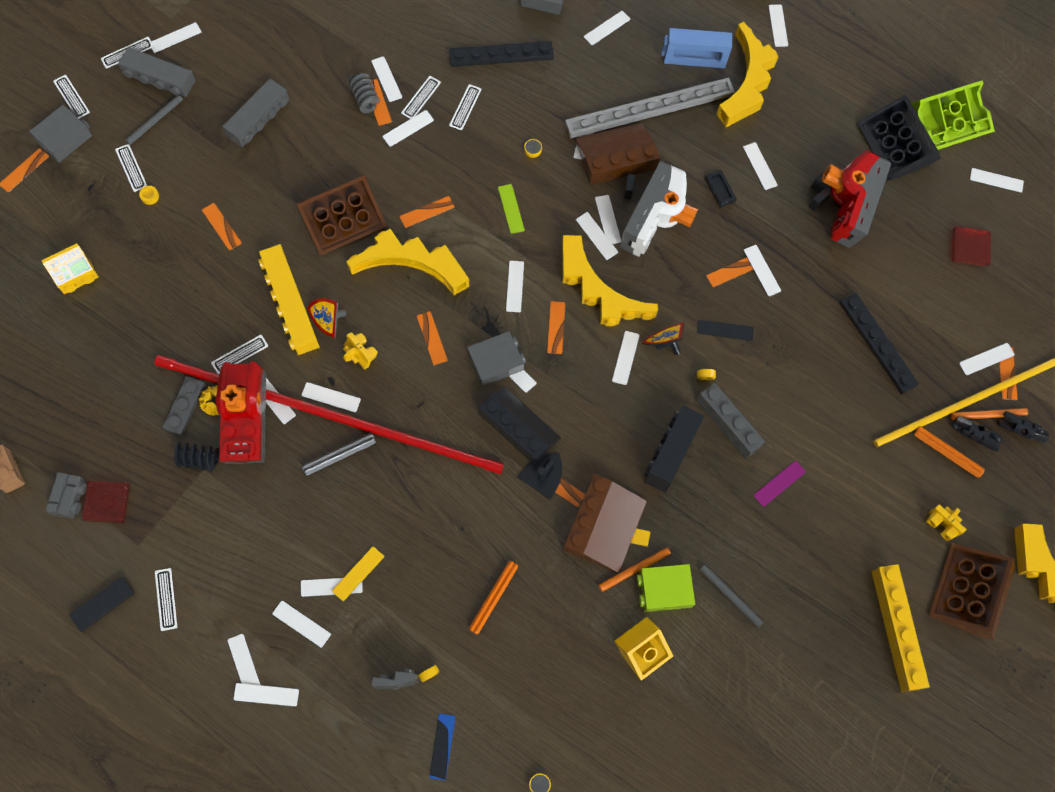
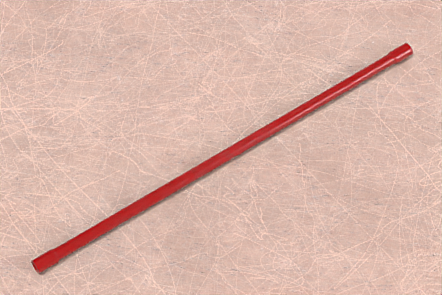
(486, 464)

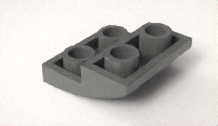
(402, 679)

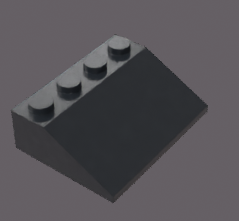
(900, 138)

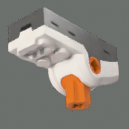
(659, 206)

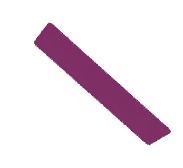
(779, 483)

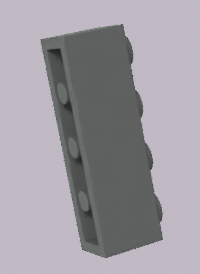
(156, 72)
(256, 113)
(730, 421)

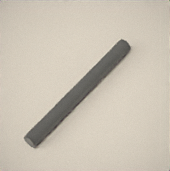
(154, 119)
(731, 595)

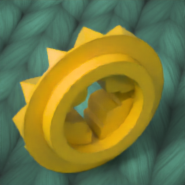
(205, 404)

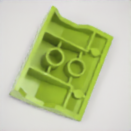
(954, 115)

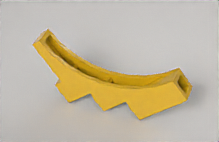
(748, 97)
(413, 253)
(593, 290)
(1035, 558)

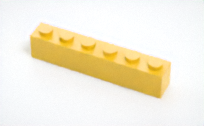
(289, 300)
(900, 628)

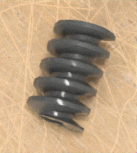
(364, 92)

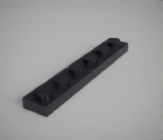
(501, 54)
(879, 343)

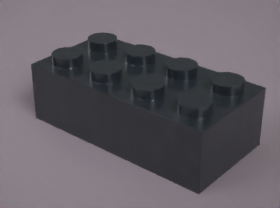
(674, 447)

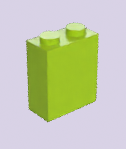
(666, 588)

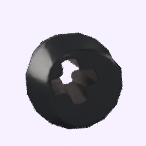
(196, 458)

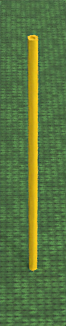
(963, 403)

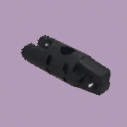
(1023, 427)
(978, 433)

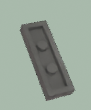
(184, 406)

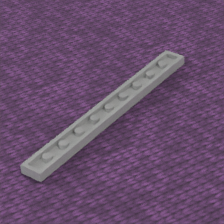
(649, 107)

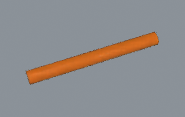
(989, 414)
(634, 569)

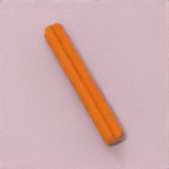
(949, 452)
(493, 597)

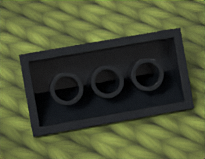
(518, 425)

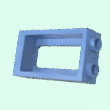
(697, 48)

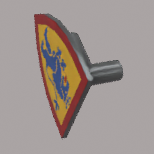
(325, 314)

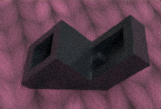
(823, 191)

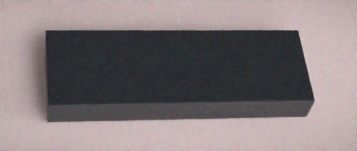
(101, 604)

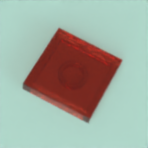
(971, 246)
(106, 502)

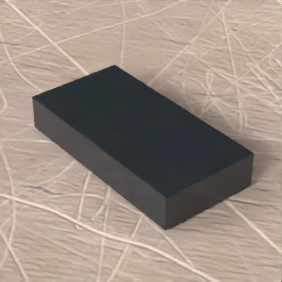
(720, 188)

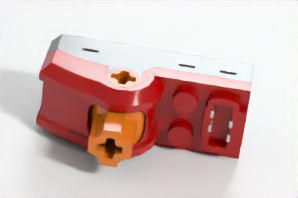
(858, 193)
(242, 413)

